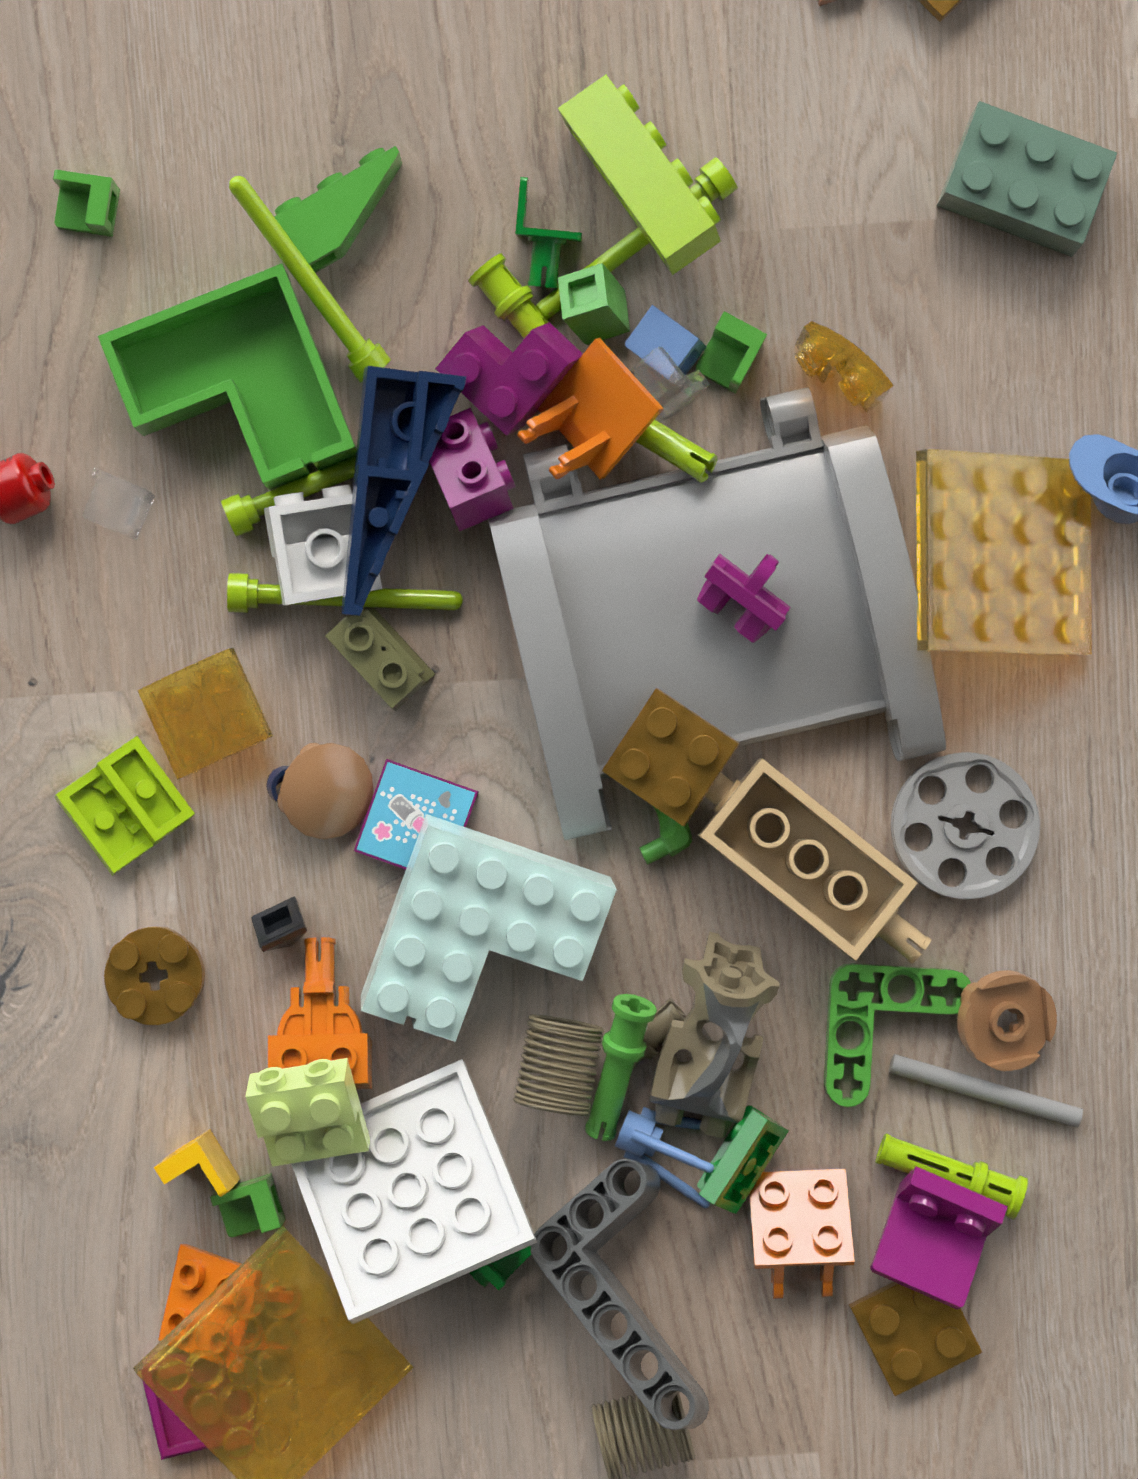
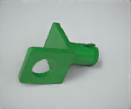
(545, 243)

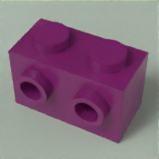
(467, 472)

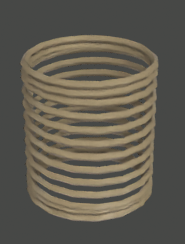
(567, 1092)
(638, 1413)

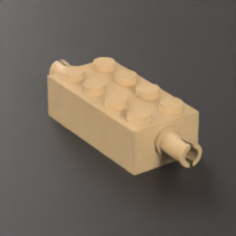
(810, 862)

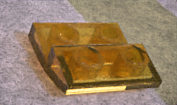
(829, 353)
(205, 713)

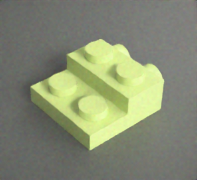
(307, 1111)

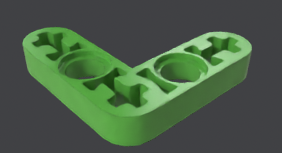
(862, 1011)

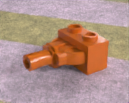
(320, 1026)

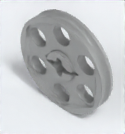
(945, 839)

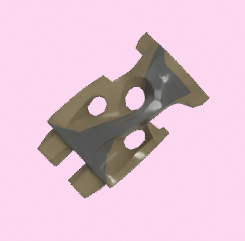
(728, 992)

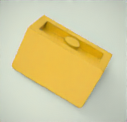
(209, 1155)

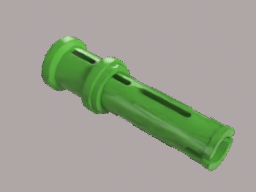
(622, 1048)

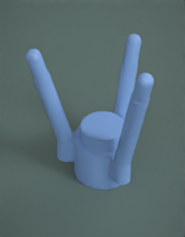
(642, 1137)

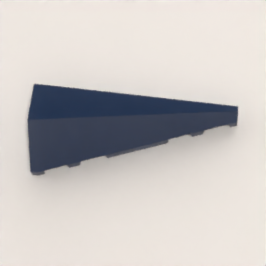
(397, 435)

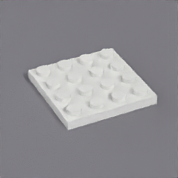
(422, 1199)

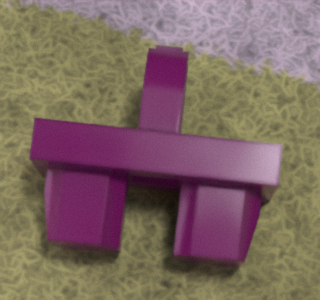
(762, 607)

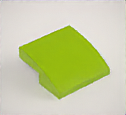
(124, 805)

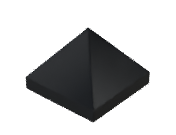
(279, 925)

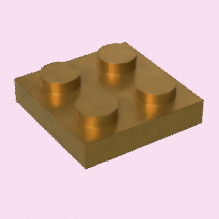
(670, 757)
(913, 1335)

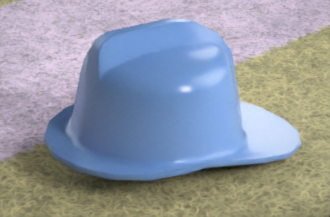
(1108, 474)

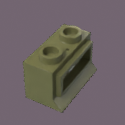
(380, 656)

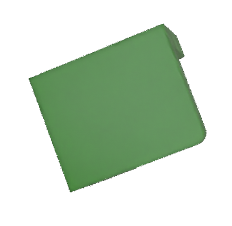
(86, 203)
(593, 304)
(730, 352)
(250, 1206)

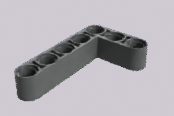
(611, 1296)

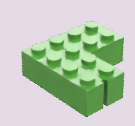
(243, 349)

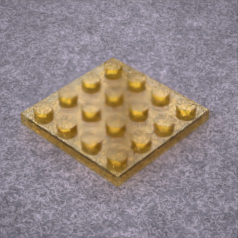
(1002, 555)
(272, 1365)

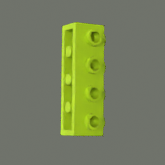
(640, 173)

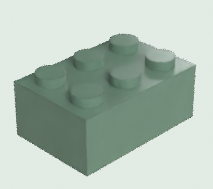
(1027, 179)

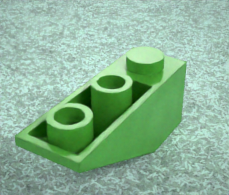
(333, 216)

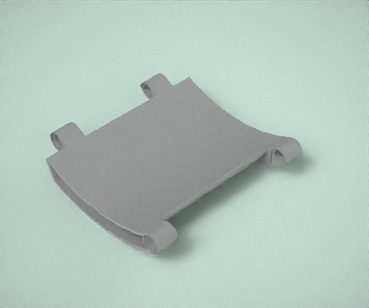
(611, 607)

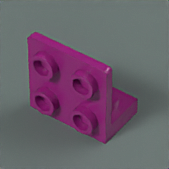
(935, 1237)

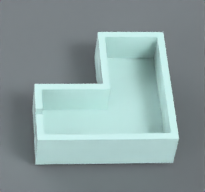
(474, 897)

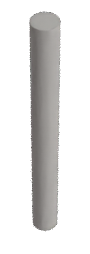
(986, 1090)

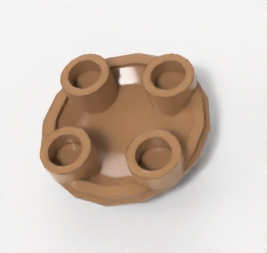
(326, 790)

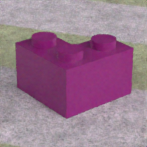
(508, 383)

